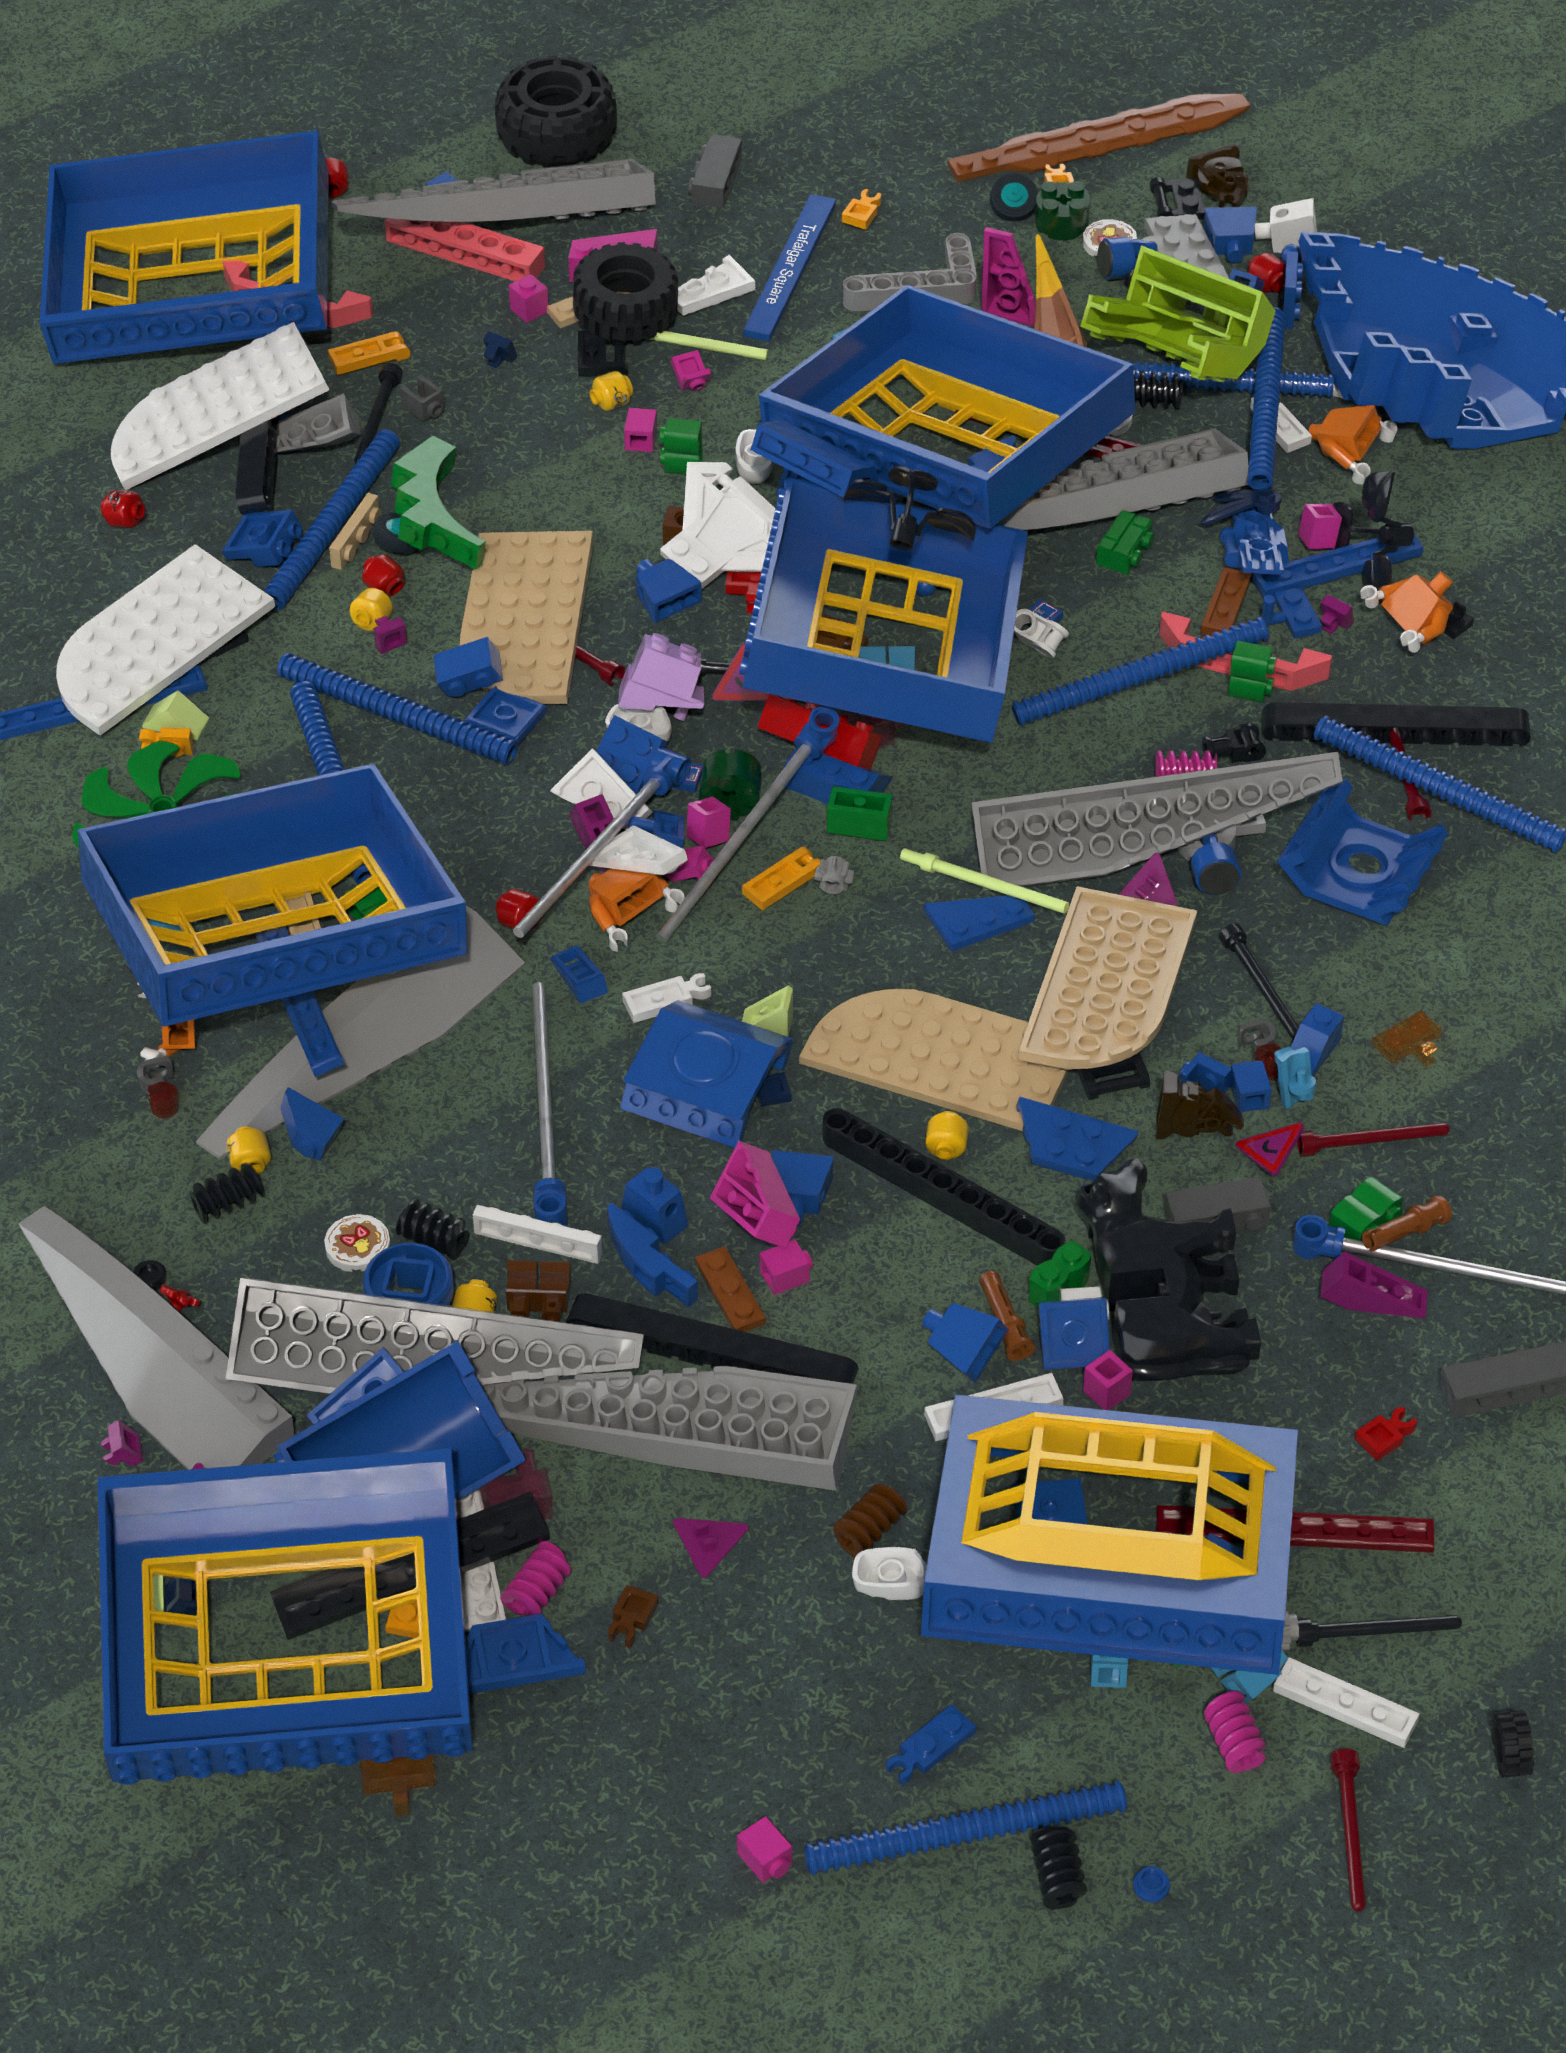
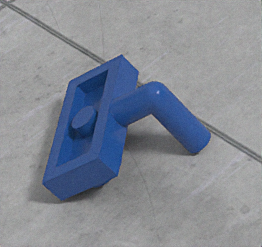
(1293, 610)
(663, 825)

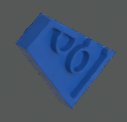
(977, 919)

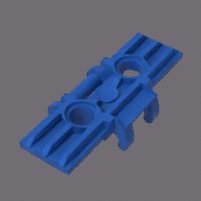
(1259, 543)

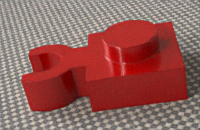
(1383, 1436)

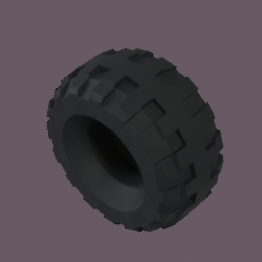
(555, 111)

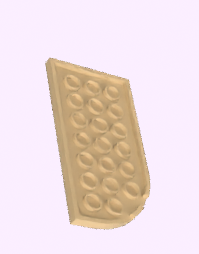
(531, 608)
(1107, 980)
(933, 1053)

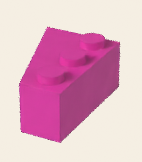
(583, 246)
(756, 1195)

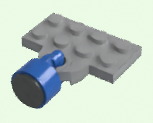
(1171, 235)
(1215, 859)

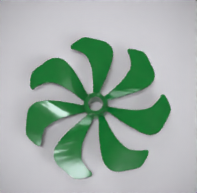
(144, 771)

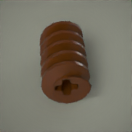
(869, 1519)

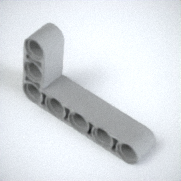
(954, 282)

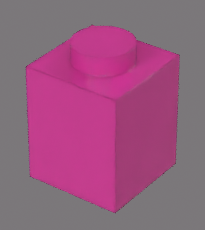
(528, 298)
(640, 429)
(1319, 526)
(708, 822)
(785, 1267)
(1107, 1380)
(765, 1850)

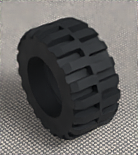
(625, 314)

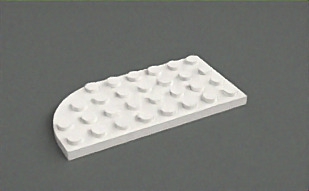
(215, 404)
(154, 637)

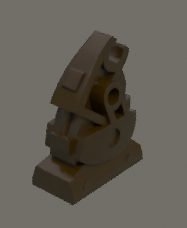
(1212, 171)
(1192, 1110)

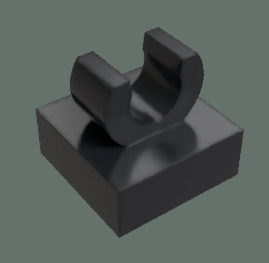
(1458, 620)

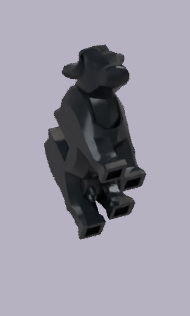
(1159, 1280)

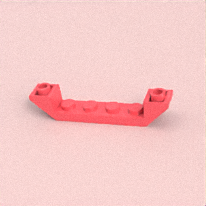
(349, 309)
(1310, 669)

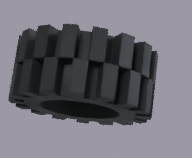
(1513, 1743)

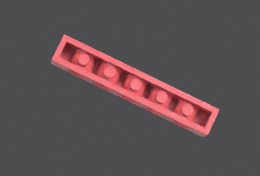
(469, 246)

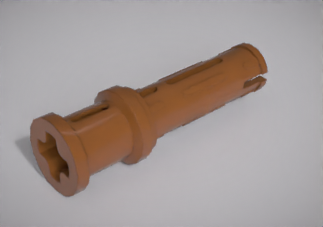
(1418, 1220)
(1016, 1341)

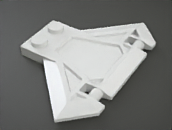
(720, 527)

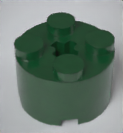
(1062, 210)
(732, 780)

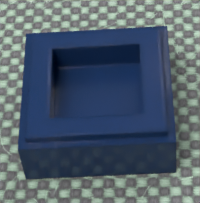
(774, 1090)

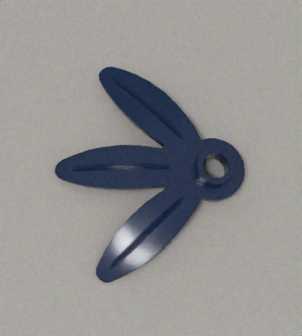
(1266, 501)

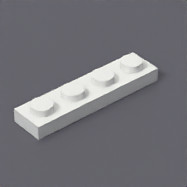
(537, 1234)
(1036, 1390)
(1346, 1702)

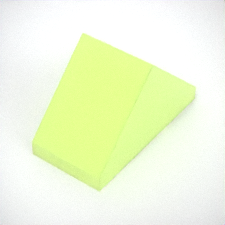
(176, 712)
(772, 1012)

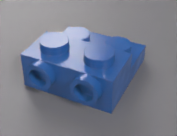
(264, 537)

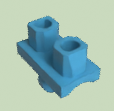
(1294, 1076)

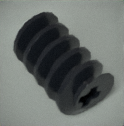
(1158, 389)
(225, 1191)
(432, 1229)
(1058, 1867)

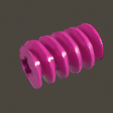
(1182, 764)
(536, 1580)
(1235, 1732)

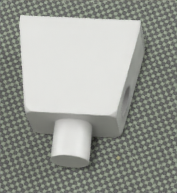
(1287, 223)

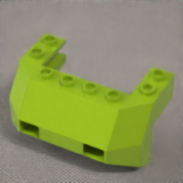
(1154, 312)

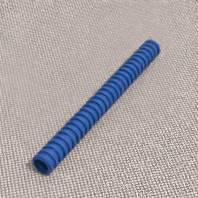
(1290, 383)
(1266, 407)
(332, 517)
(1139, 671)
(398, 709)
(319, 741)
(1440, 784)
(965, 1827)

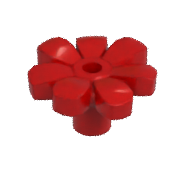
(179, 1298)

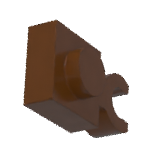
(631, 1612)

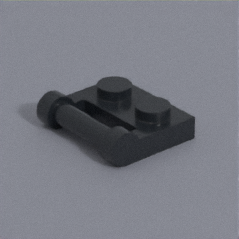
(1185, 194)
(593, 355)
(1135, 1063)

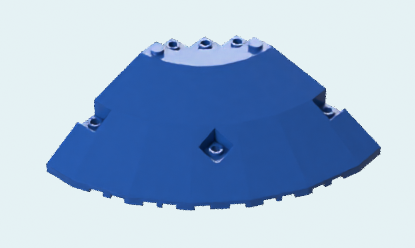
(1436, 342)

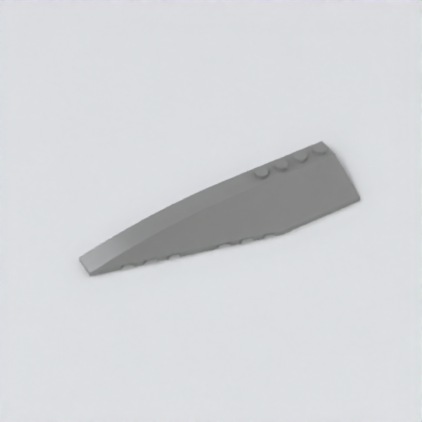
(533, 194)
(1136, 481)
(1126, 822)
(374, 1026)
(324, 1335)
(156, 1357)
(694, 1420)

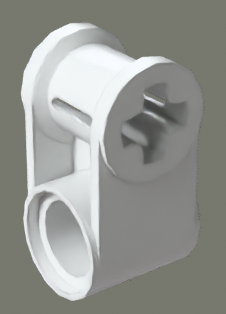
(1042, 635)

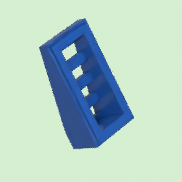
(587, 988)

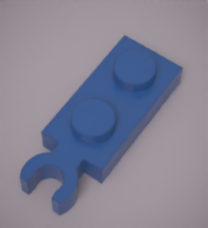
(932, 1743)

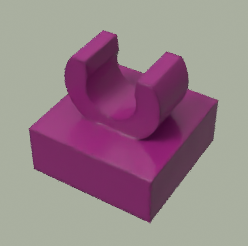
(1336, 614)
(389, 634)
(123, 1444)

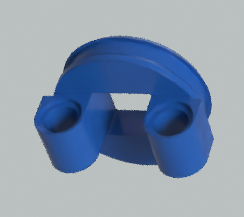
(416, 1268)

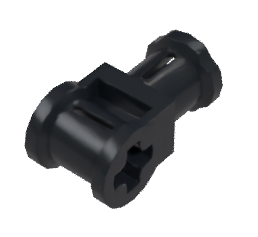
(1236, 744)

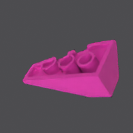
(1004, 280)

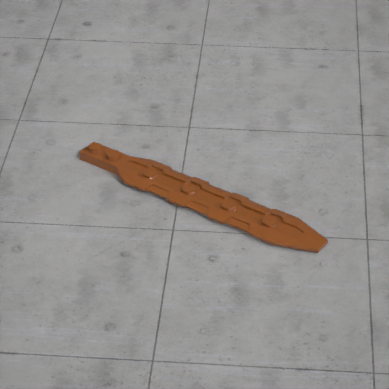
(1103, 135)

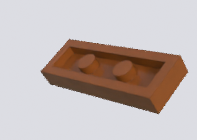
(1226, 601)
(730, 1290)

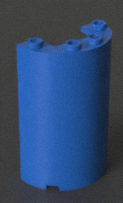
(418, 1410)

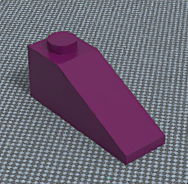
(590, 819)
(1368, 1288)

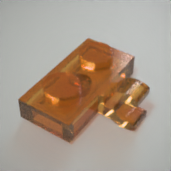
(1407, 1037)
(397, 1777)

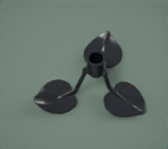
(1376, 498)
(905, 527)

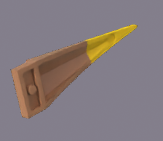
(1053, 308)

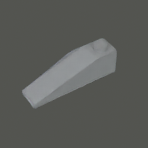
(318, 426)

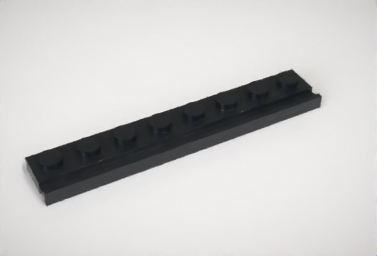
(342, 1591)

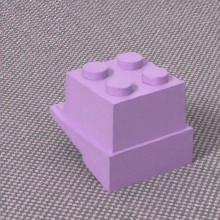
(662, 677)

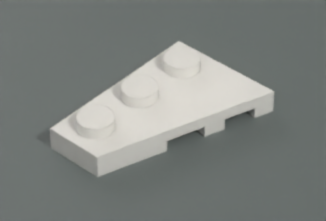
(714, 287)
(595, 777)
(640, 852)

